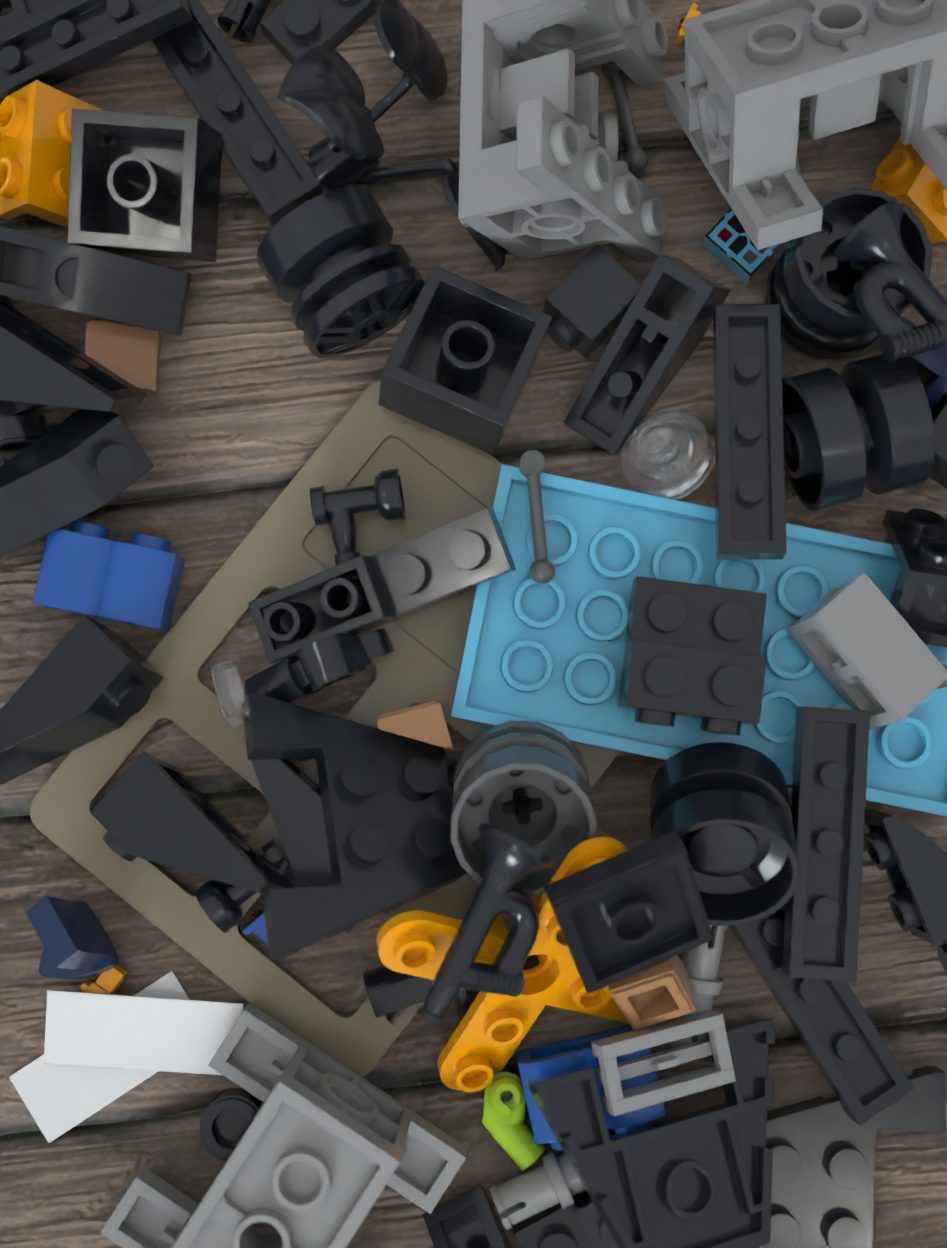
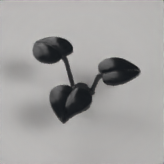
(334, 99)

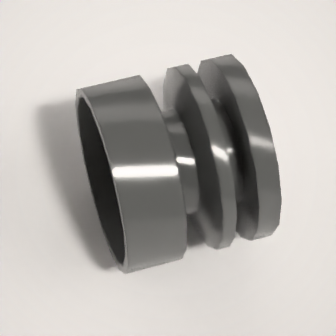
(550, 818)

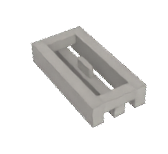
(612, 1073)

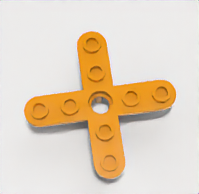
(497, 1023)

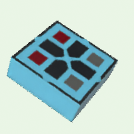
(735, 249)

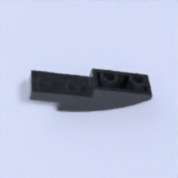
(92, 281)
(383, 585)
(916, 874)

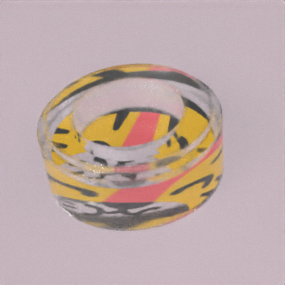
(229, 690)

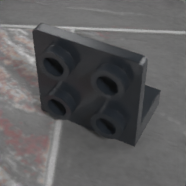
(921, 588)

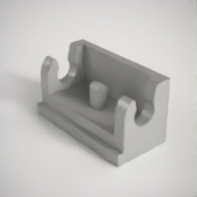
(868, 651)

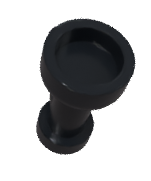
(339, 507)
(224, 901)

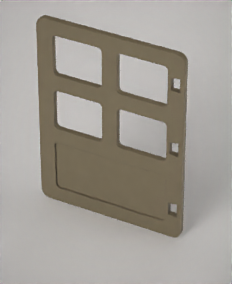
(439, 485)

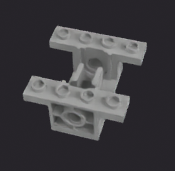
(769, 58)
(532, 125)
(305, 1162)

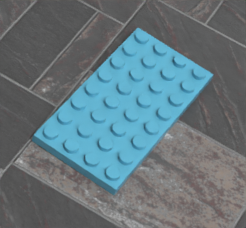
(560, 645)

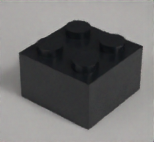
(144, 184)
(462, 359)

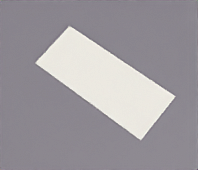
(135, 1031)
(68, 1094)

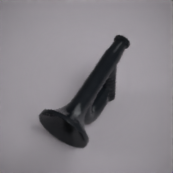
(879, 243)
(506, 865)

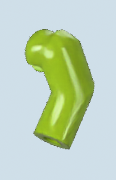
(505, 1116)

